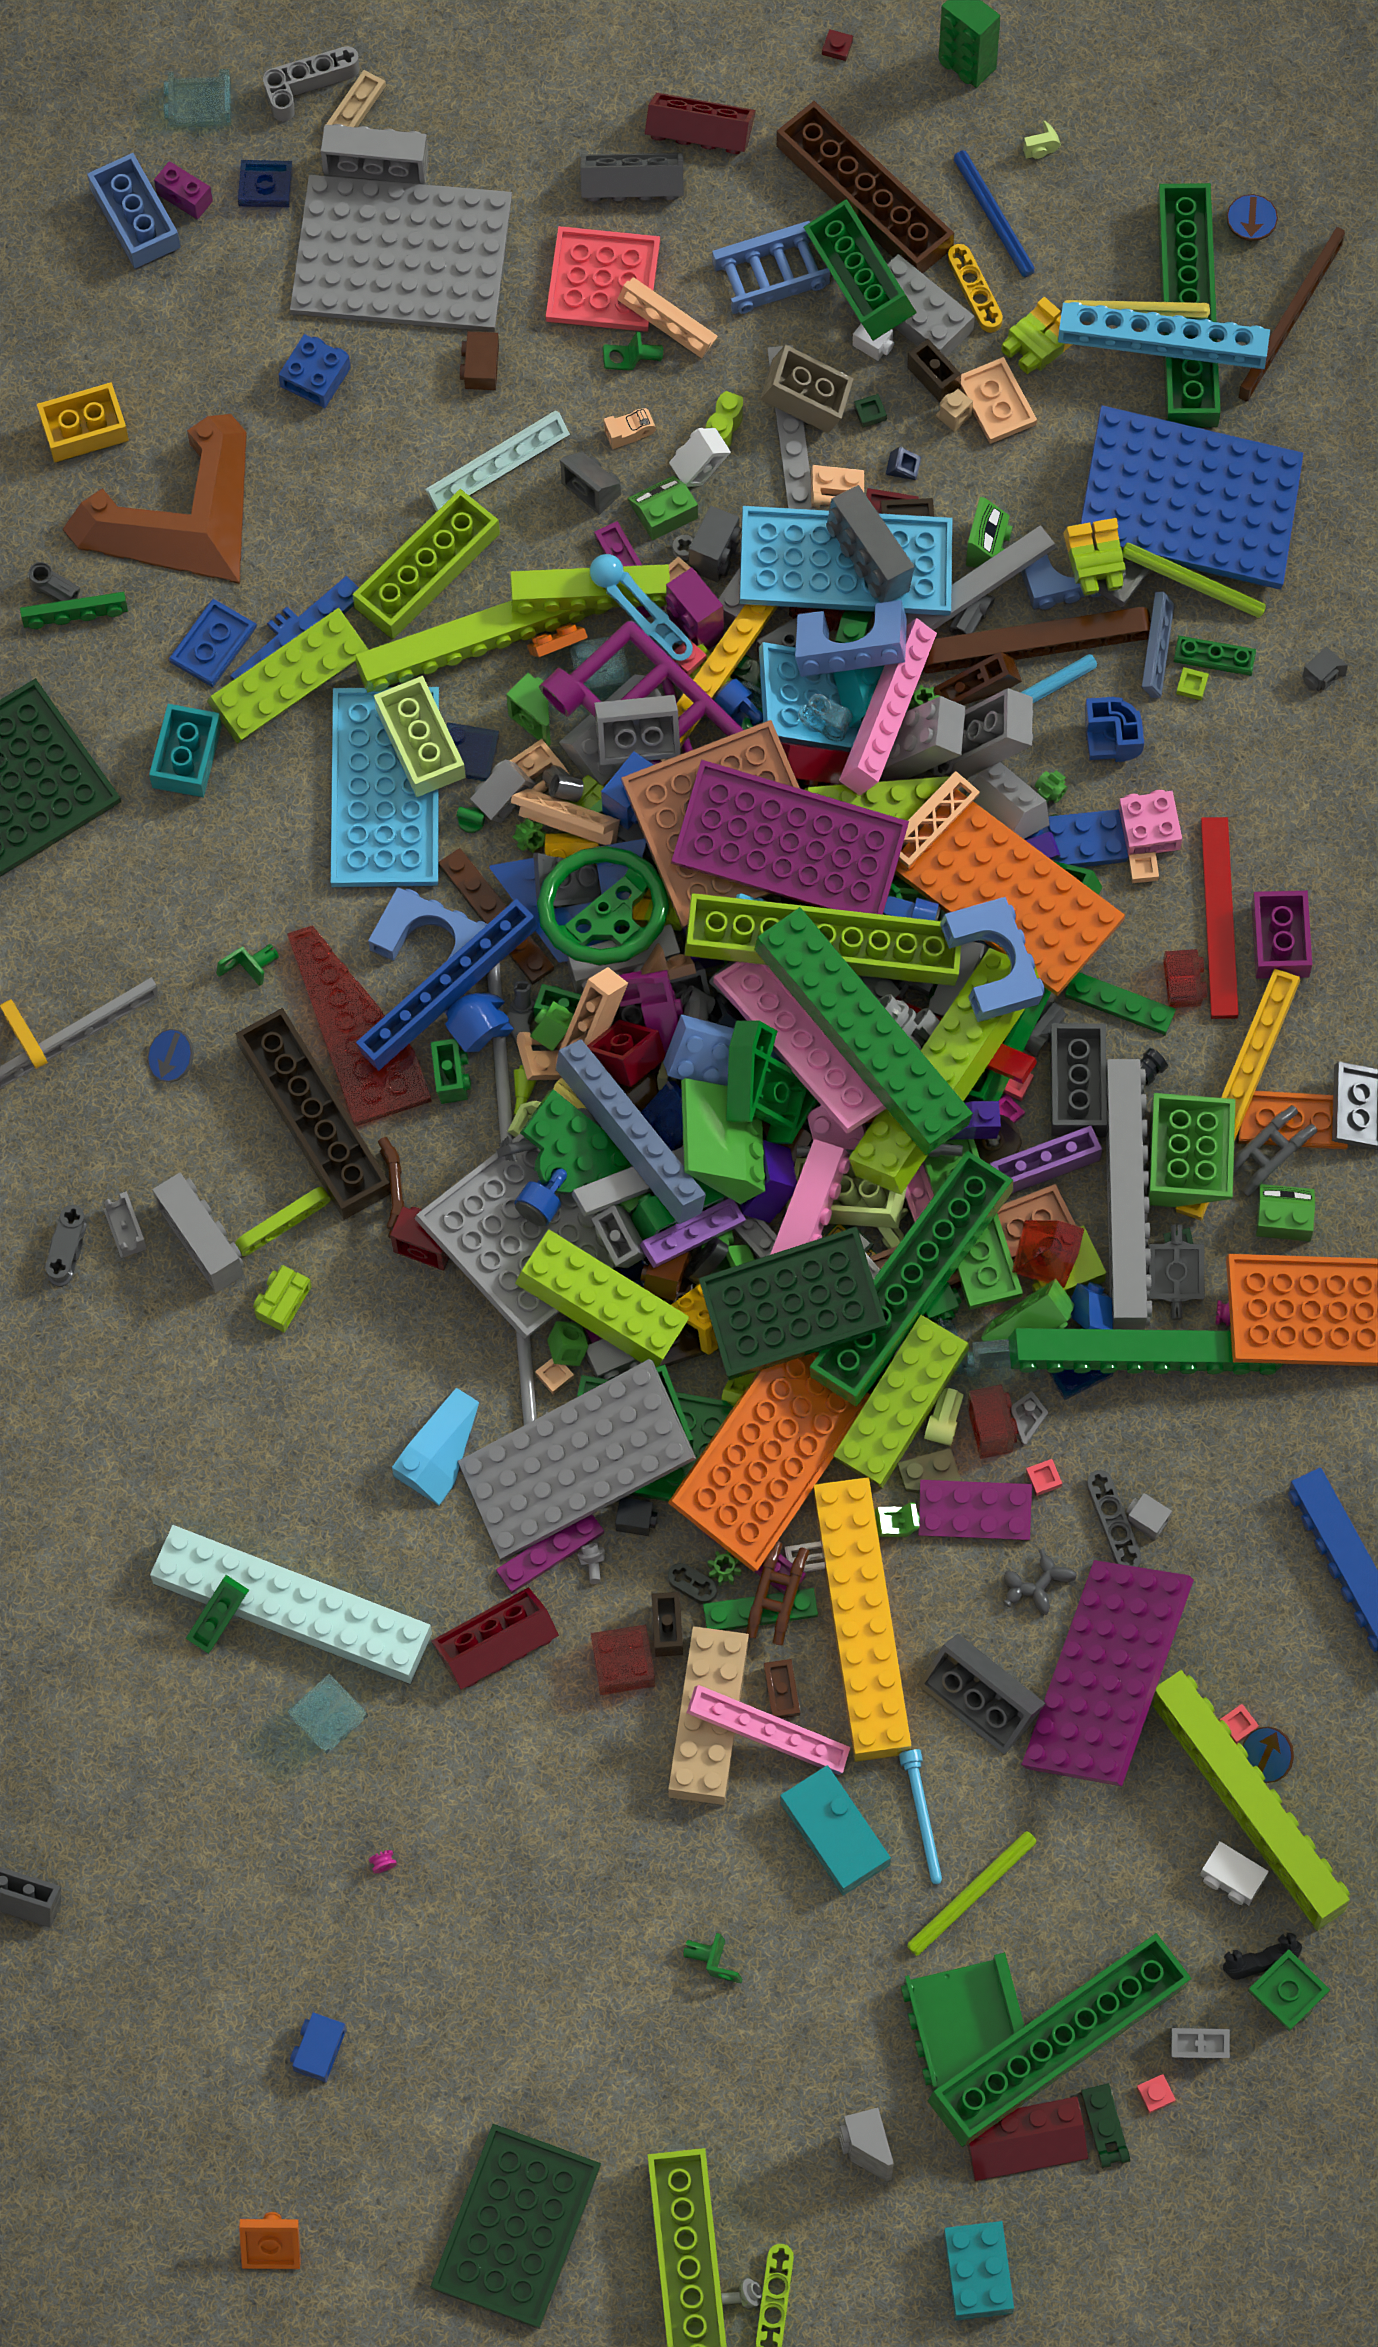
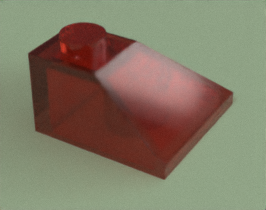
(1047, 1250)

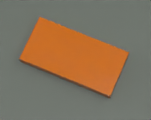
(1311, 1108)

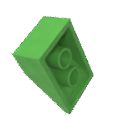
(1043, 1309)

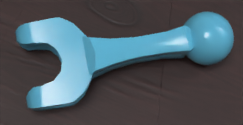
(607, 573)

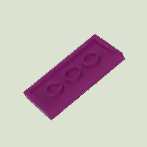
(975, 1509)

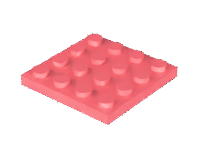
(591, 273)

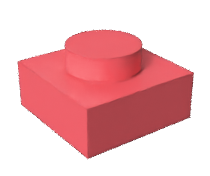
(694, 661)
(1018, 1090)
(1044, 1477)
(1240, 1723)
(1156, 2093)

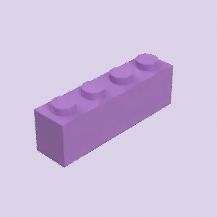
(1051, 1159)

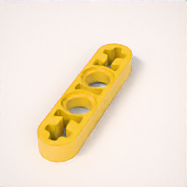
(977, 287)
(23, 1034)

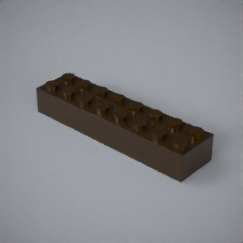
(313, 1113)

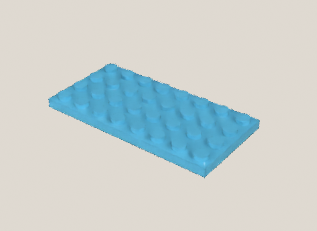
(797, 563)
(377, 822)

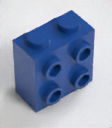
(314, 370)

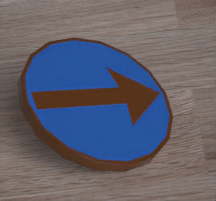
(1252, 217)
(1270, 1752)

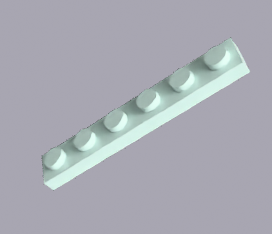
(500, 459)

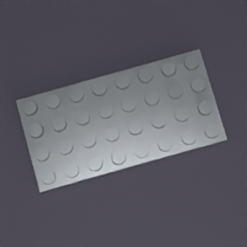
(576, 1459)

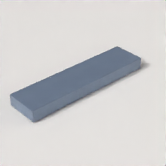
(1158, 645)

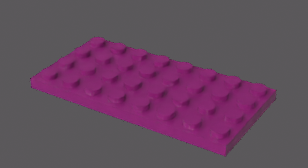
(789, 841)
(1107, 1672)

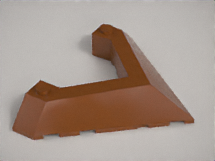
(201, 542)

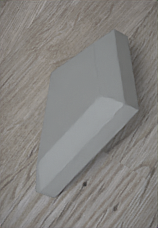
(1028, 1415)

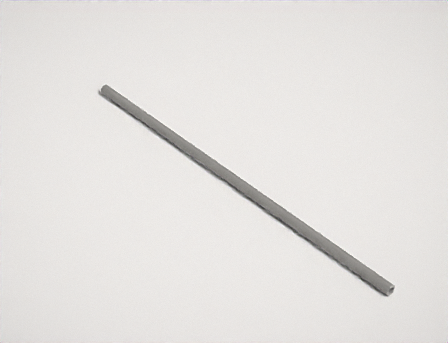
(505, 1121)

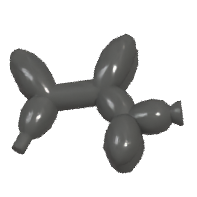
(1041, 1601)

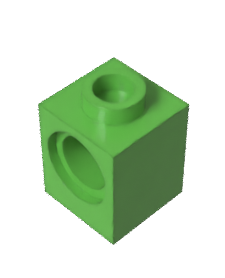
(567, 1343)

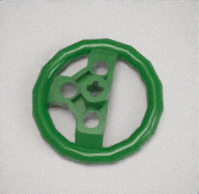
(607, 910)

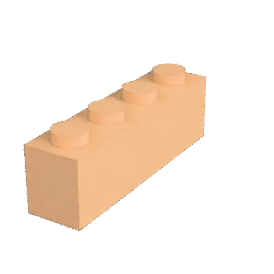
(596, 1007)

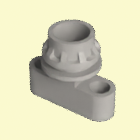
(916, 1026)

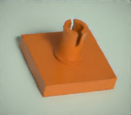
(270, 2242)

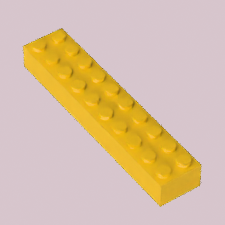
(862, 1619)

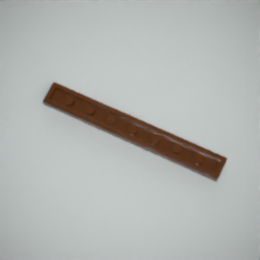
(1294, 311)

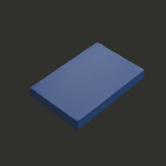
(212, 642)

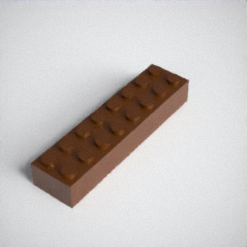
(879, 199)

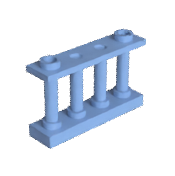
(774, 244)

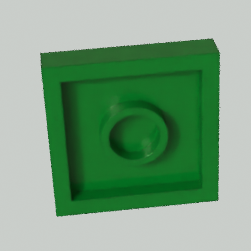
(1289, 1990)

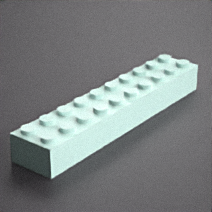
(295, 1604)

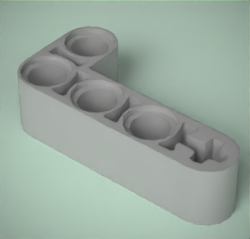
(312, 78)

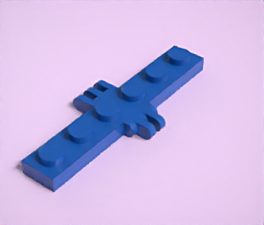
(337, 597)

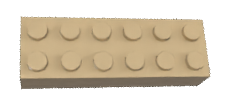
(701, 1748)

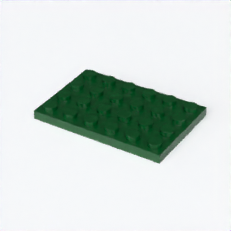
(793, 1303)
(515, 2226)

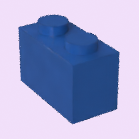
(318, 2047)

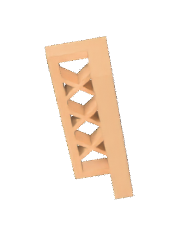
(667, 317)
(929, 810)
(567, 816)

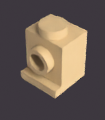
(955, 409)

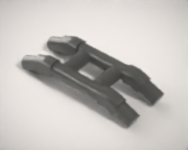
(1287, 1148)

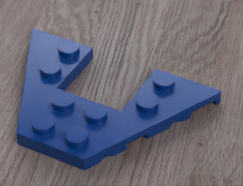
(519, 882)

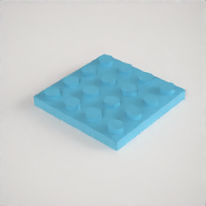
(787, 692)

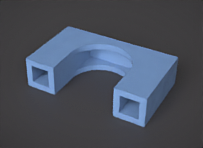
(1048, 586)
(880, 647)
(409, 911)
(996, 923)

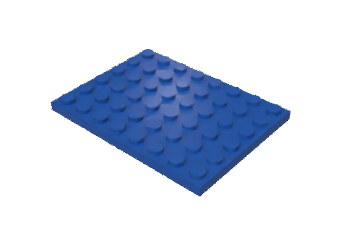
(1194, 495)

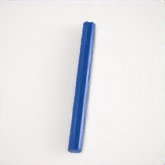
(994, 213)

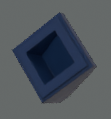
(903, 464)

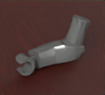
(521, 1010)

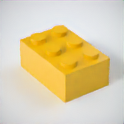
(82, 422)

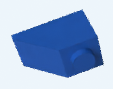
(1092, 1307)

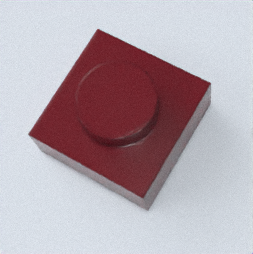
(837, 45)

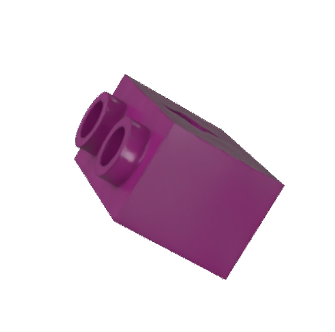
(183, 190)

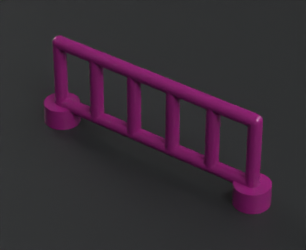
(569, 692)

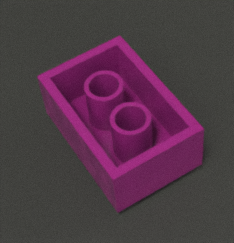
(695, 609)
(1281, 933)

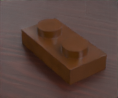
(782, 1688)

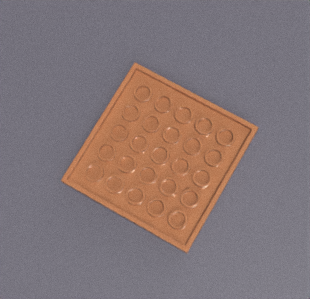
(662, 797)

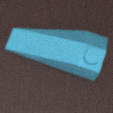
(432, 1456)

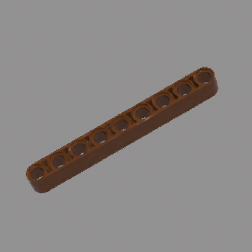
(1040, 639)

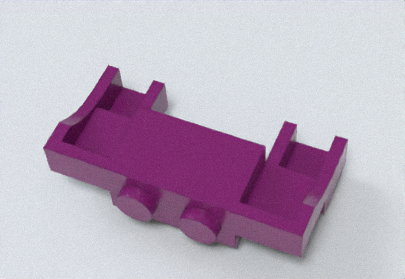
(657, 1001)

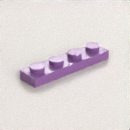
(692, 1232)

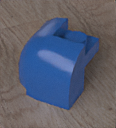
(1113, 729)
(477, 1020)

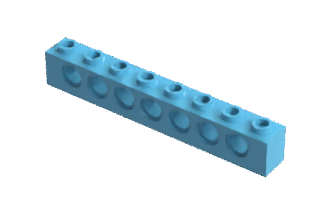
(1172, 345)

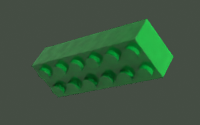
(859, 270)

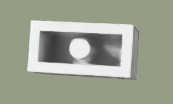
(699, 456)
(1233, 1874)

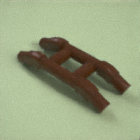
(392, 1161)
(783, 1608)

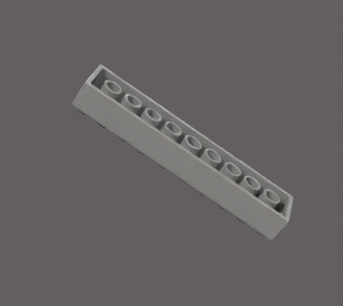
(1127, 1195)

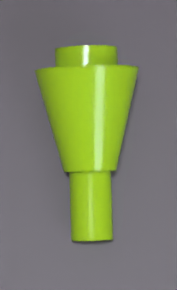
(523, 1087)

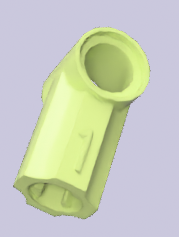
(943, 1422)

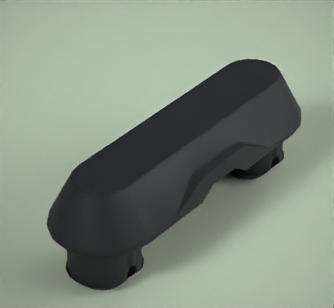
(1246, 1965)

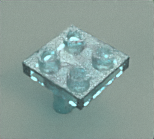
(327, 1713)

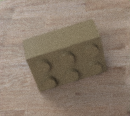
(806, 388)

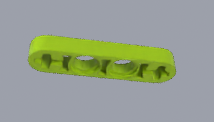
(282, 1221)
(775, 2301)

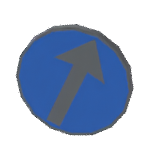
(170, 1055)

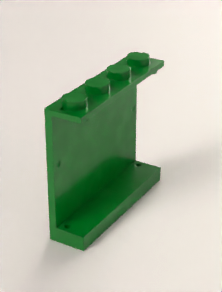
(961, 2016)

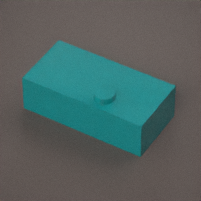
(835, 1830)

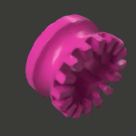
(1224, 1314)
(383, 1861)

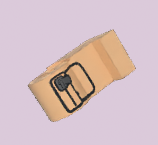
(629, 428)

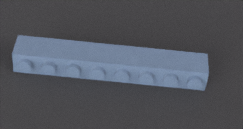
(630, 1131)

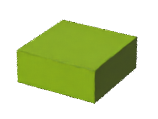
(1192, 683)

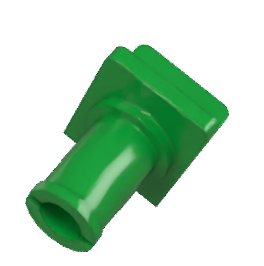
(631, 354)
(251, 963)
(712, 1956)

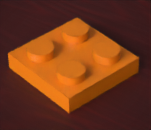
(565, 636)

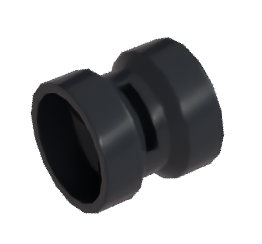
(1153, 1063)

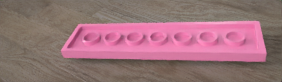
(800, 1043)

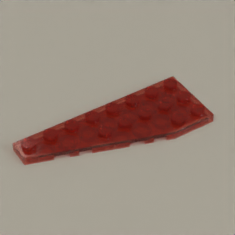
(344, 1016)

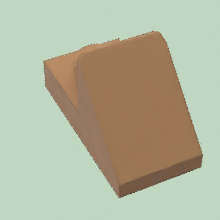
(677, 966)

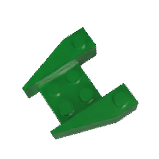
(764, 1085)

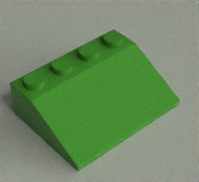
(1190, 1150)
(720, 1151)

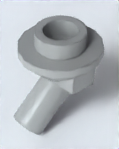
(592, 1555)
(749, 2295)

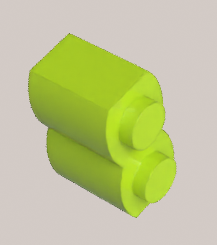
(727, 416)

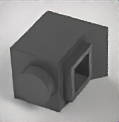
(1323, 670)

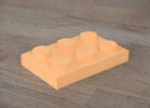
(997, 400)

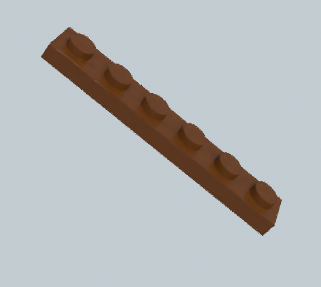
(487, 906)

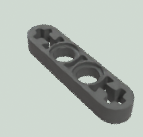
(1114, 1521)

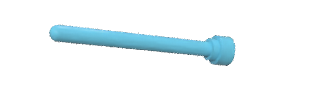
(911, 1761)

